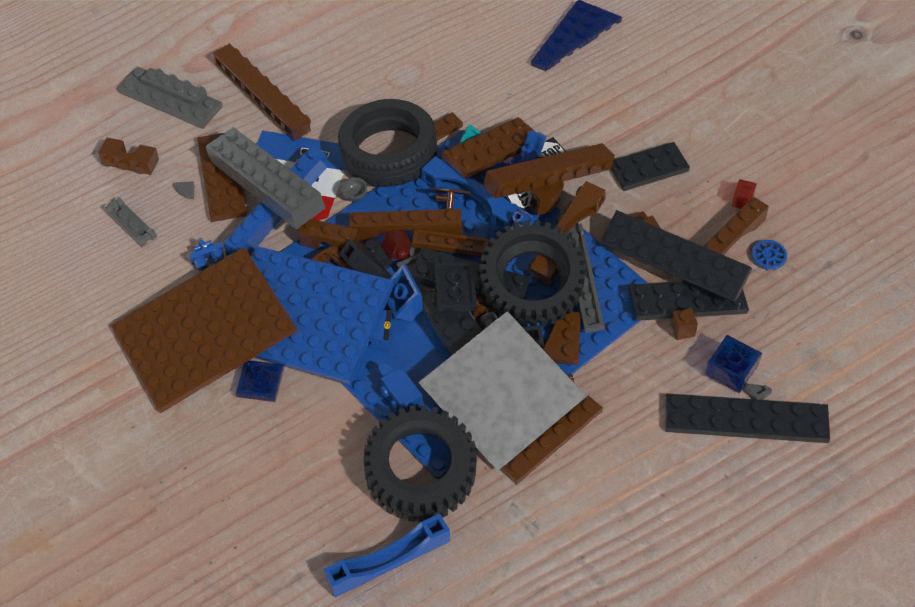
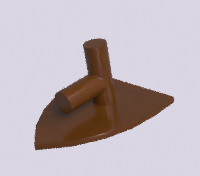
(449, 198)

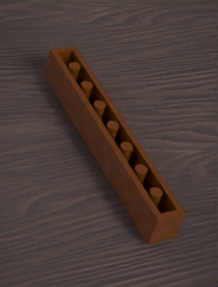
(262, 92)
(548, 170)

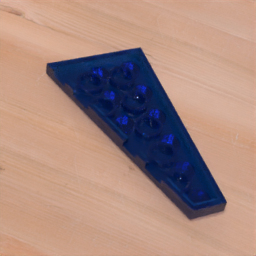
(576, 30)

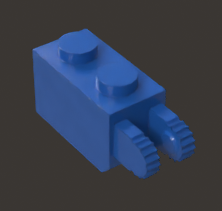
(399, 388)

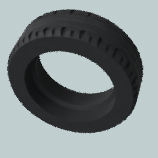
(384, 116)

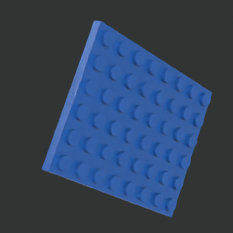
(329, 307)

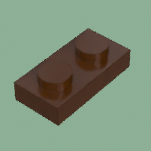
(447, 125)

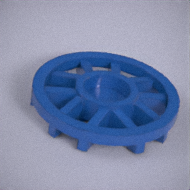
(769, 254)

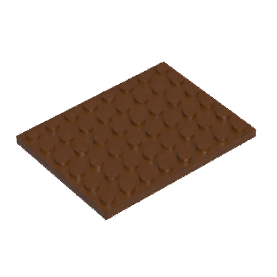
(203, 329)

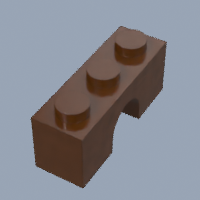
(115, 155)
(316, 231)

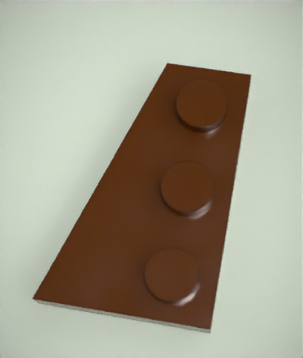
(564, 340)

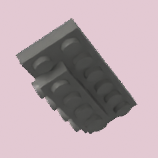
(171, 96)

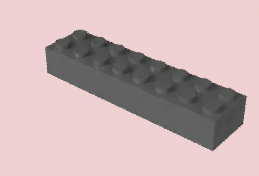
(265, 178)

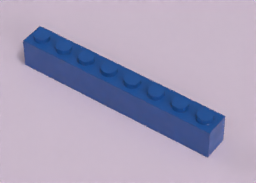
(262, 218)

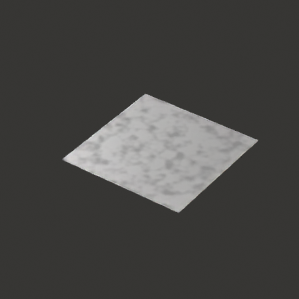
(502, 390)

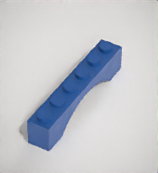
(441, 175)
(354, 572)

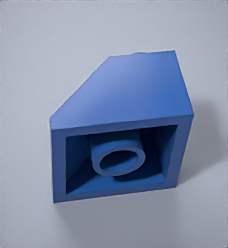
(405, 296)

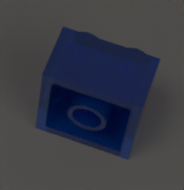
(733, 363)

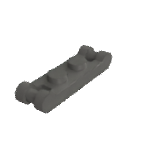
(130, 222)

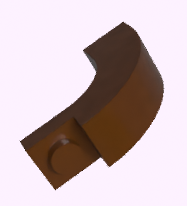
(545, 198)

